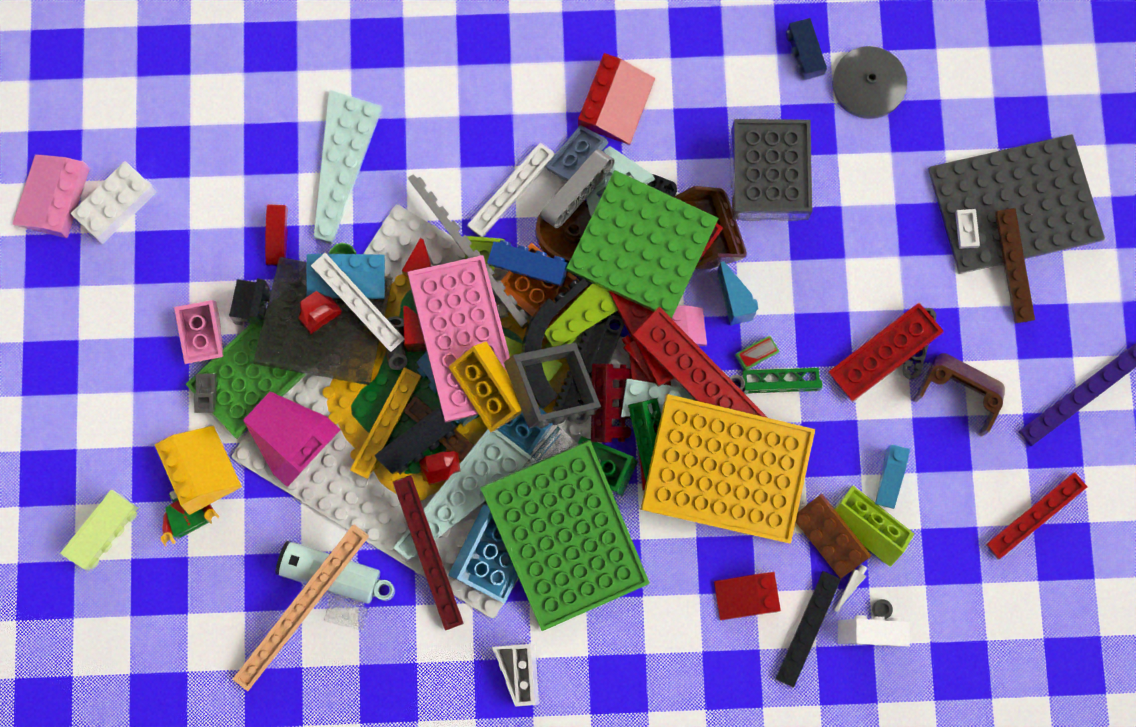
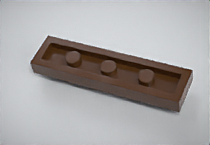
(418, 410)

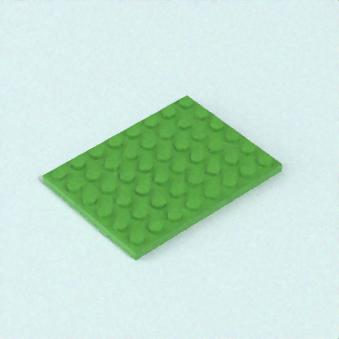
(565, 535)

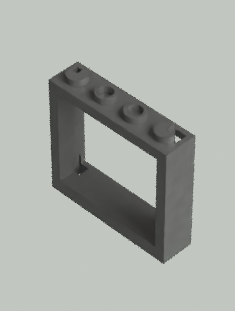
(526, 398)

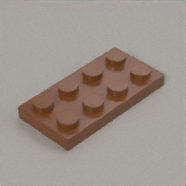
(831, 536)

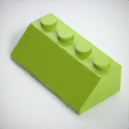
(874, 526)

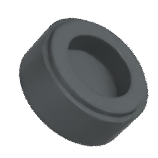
(882, 608)

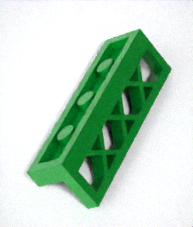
(784, 386)
(643, 428)

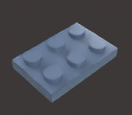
(575, 152)

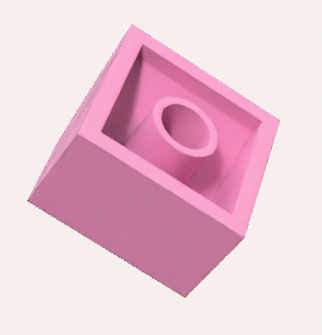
(692, 322)

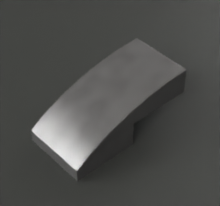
(205, 393)

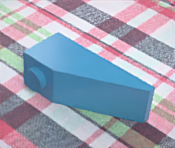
(892, 475)

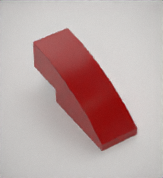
(276, 233)

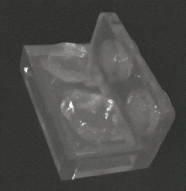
(345, 613)

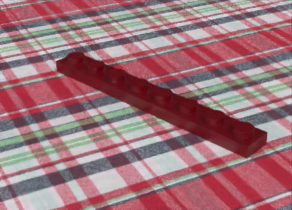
(428, 552)

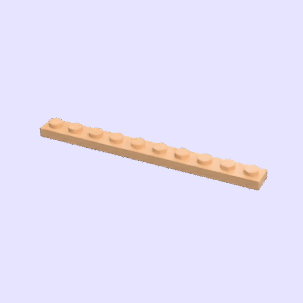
(301, 607)

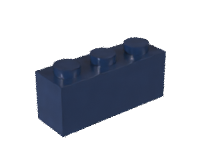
(806, 49)

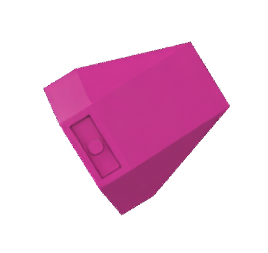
(288, 435)

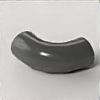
(397, 357)

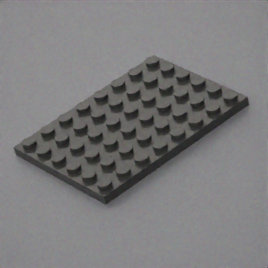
(1038, 180)

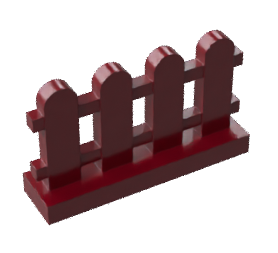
(602, 420)

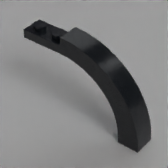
(534, 336)

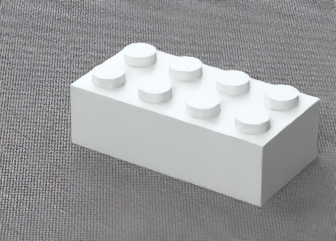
(113, 202)

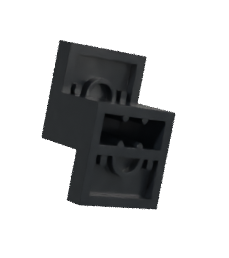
(249, 302)

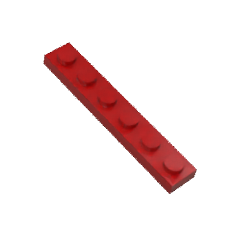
(1036, 515)

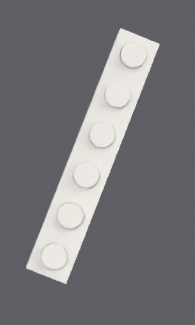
(511, 190)
(357, 302)

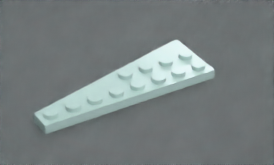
(346, 141)
(461, 494)

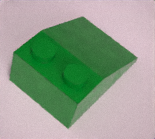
(615, 464)

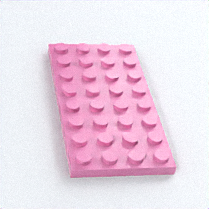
(454, 315)

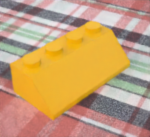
(486, 385)

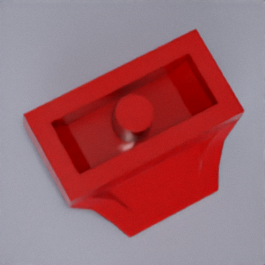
(317, 311)
(439, 466)

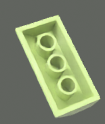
(100, 530)

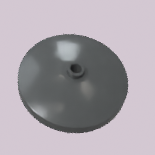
(868, 97)

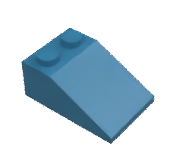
(737, 298)

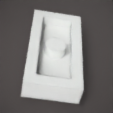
(967, 228)

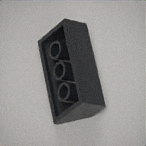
(415, 442)

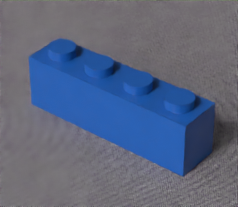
(527, 263)

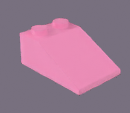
(199, 331)

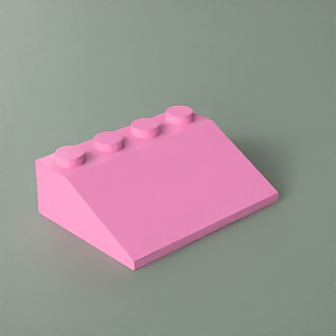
(51, 194)

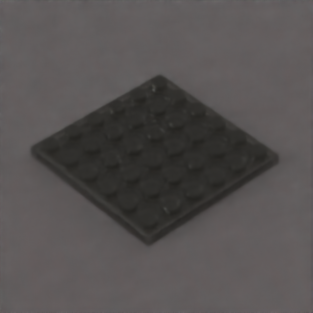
(337, 350)

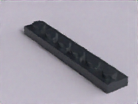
(808, 629)

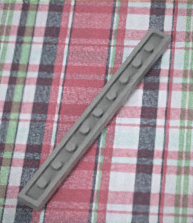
(464, 243)

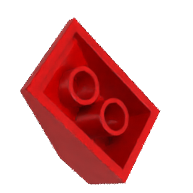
(747, 596)

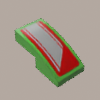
(757, 353)

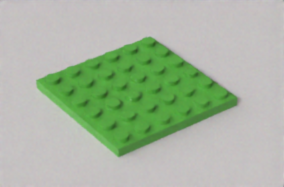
(642, 244)

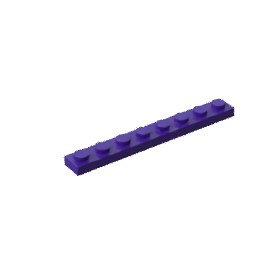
(1080, 396)

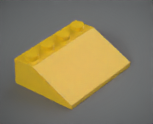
(198, 467)

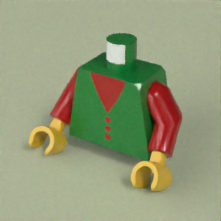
(179, 523)

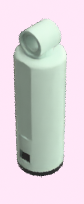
(354, 582)

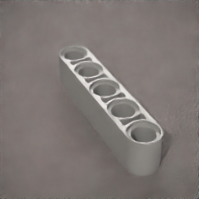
(577, 188)

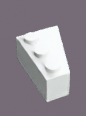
(874, 632)
(520, 672)

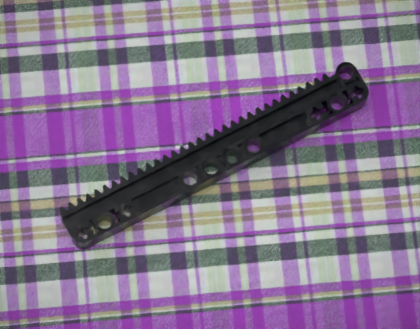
(599, 340)

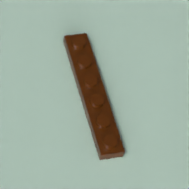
(1015, 265)

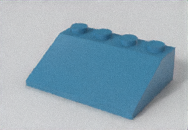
(485, 560)

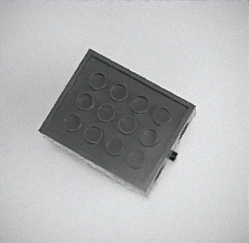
(771, 169)

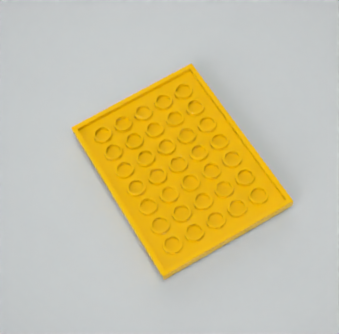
(727, 469)

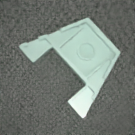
(623, 165)

